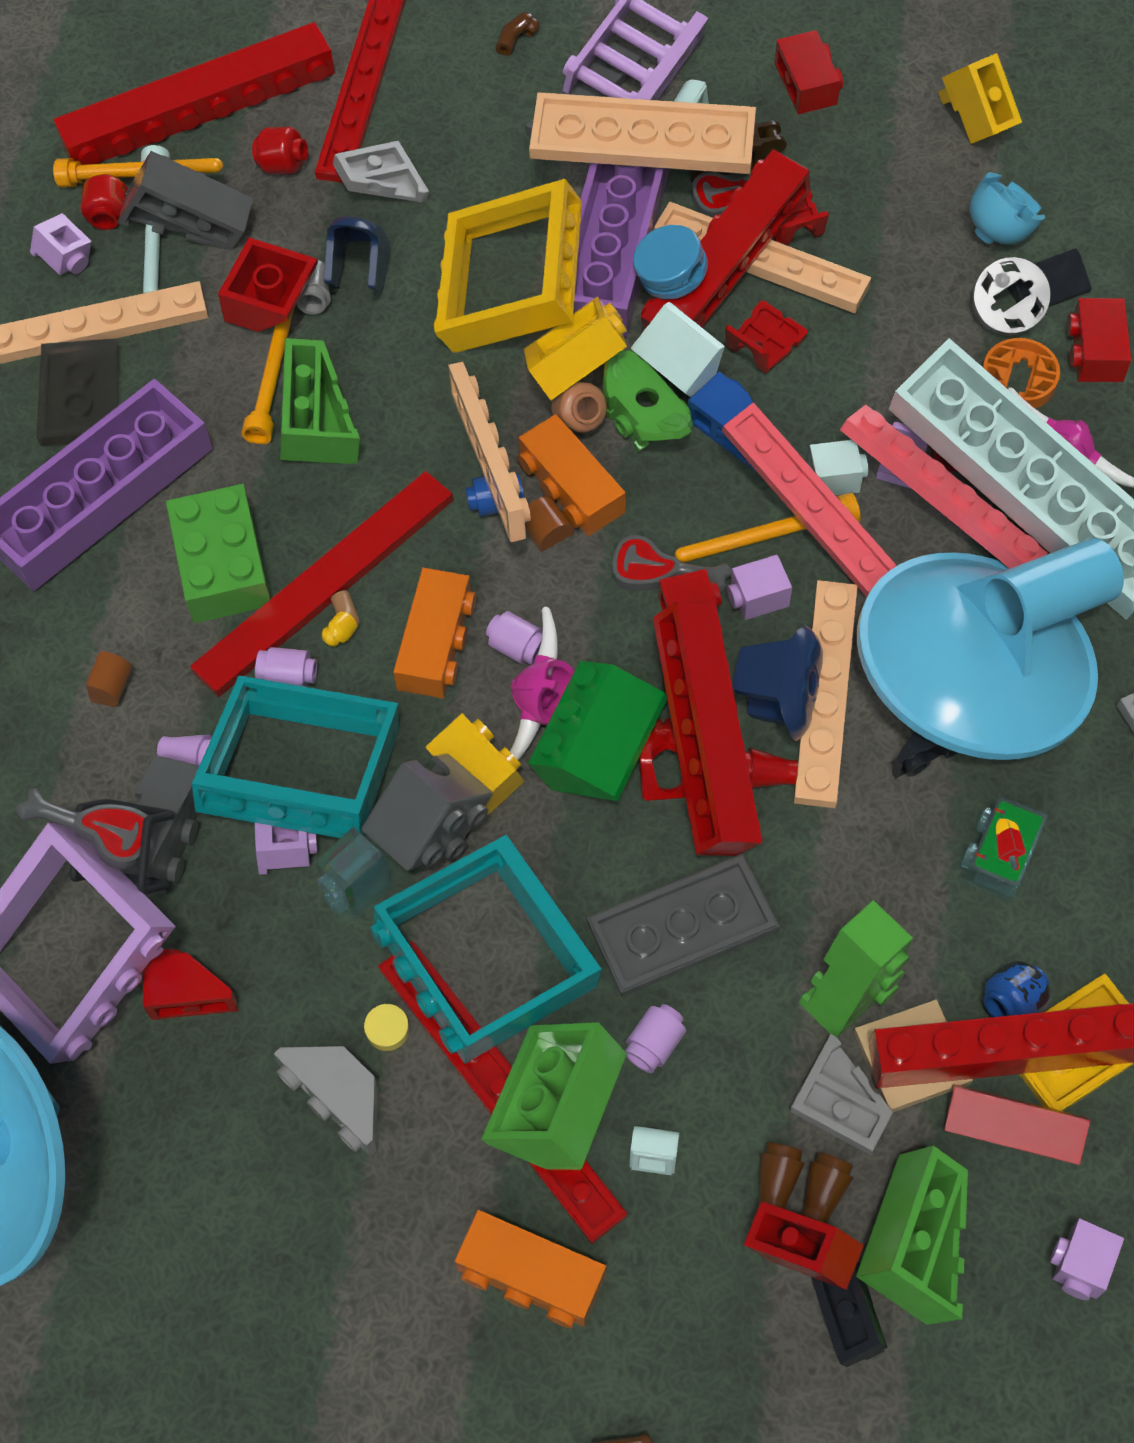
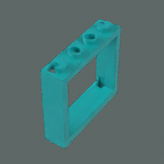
(288, 806)
(540, 908)

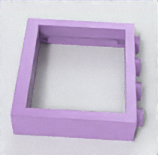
(121, 975)

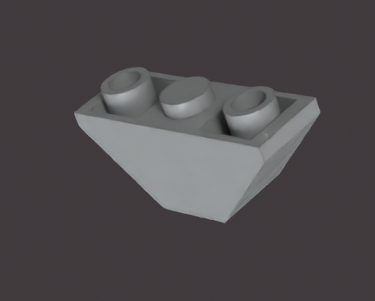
(337, 1089)

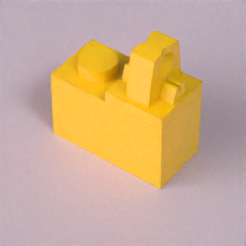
(981, 98)

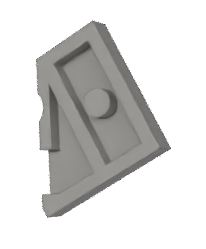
(381, 172)
(841, 1100)

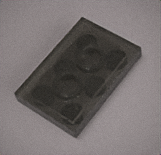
(75, 388)

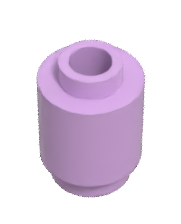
(514, 637)
(286, 666)
(655, 1037)

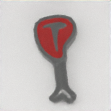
(713, 191)
(641, 565)
(109, 827)

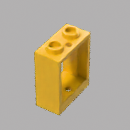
(576, 348)

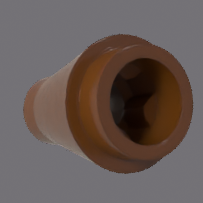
(779, 1173)
(826, 1185)

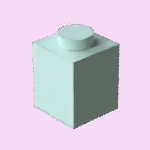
(839, 465)

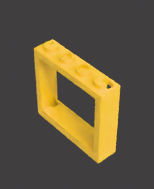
(524, 316)

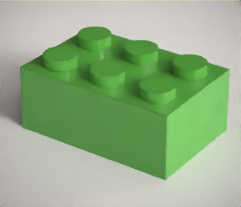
(218, 553)

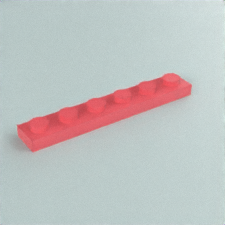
(941, 488)
(808, 498)

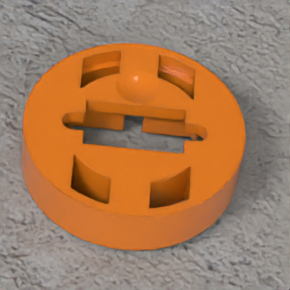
(1044, 366)

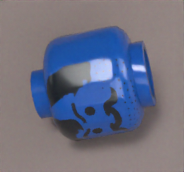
(1017, 990)

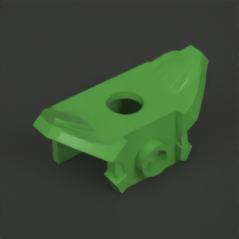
(627, 377)

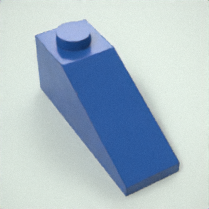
(717, 405)

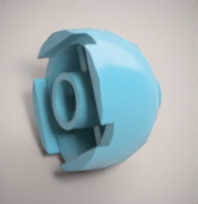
(1003, 212)

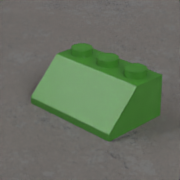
(556, 1094)

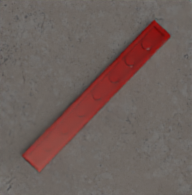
(360, 84)
(315, 586)
(577, 1191)

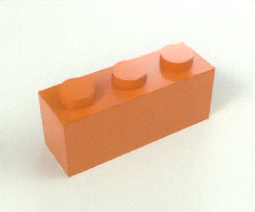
(571, 475)
(434, 633)
(530, 1270)

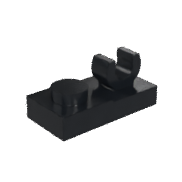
(851, 1320)

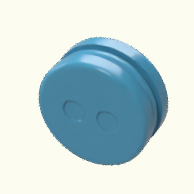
(670, 261)

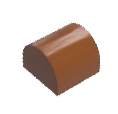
(547, 523)
(108, 679)

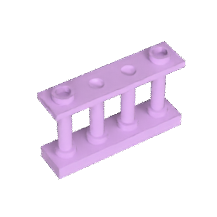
(669, 58)

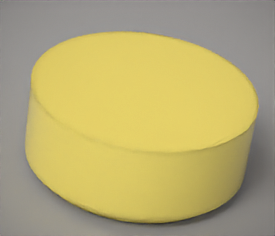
(386, 1027)

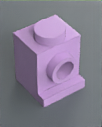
(61, 245)
(282, 847)

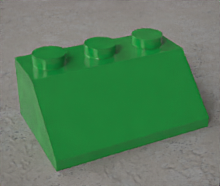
(597, 731)

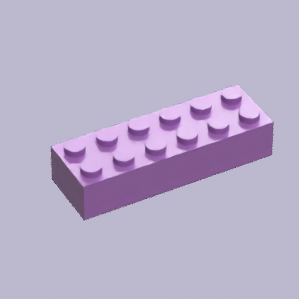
(616, 214)
(98, 482)

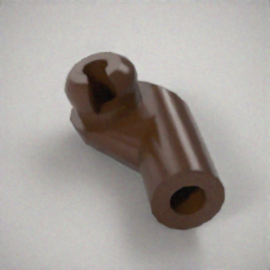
(522, 23)

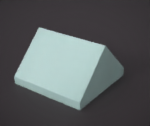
(679, 349)

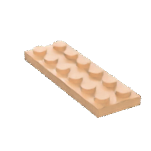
(643, 133)

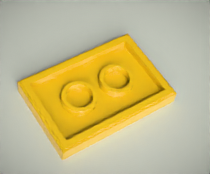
(1066, 1087)

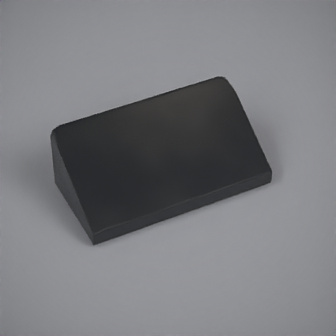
(1065, 278)

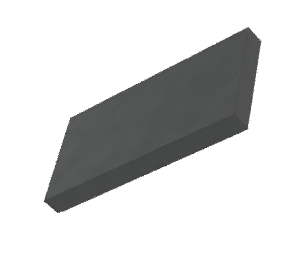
(682, 924)

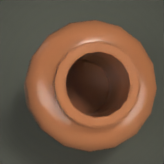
(580, 407)

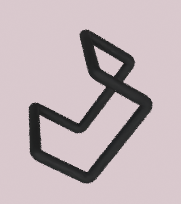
(155, 815)

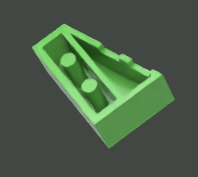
(313, 409)
(862, 970)
(917, 1235)

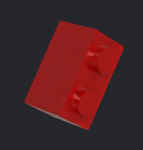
(808, 72)
(1100, 340)
(804, 1245)

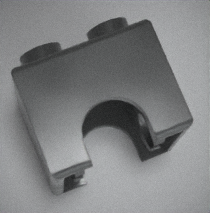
(427, 812)

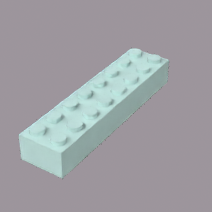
(1016, 459)

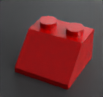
(264, 285)

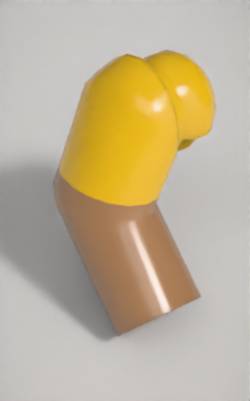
(343, 623)

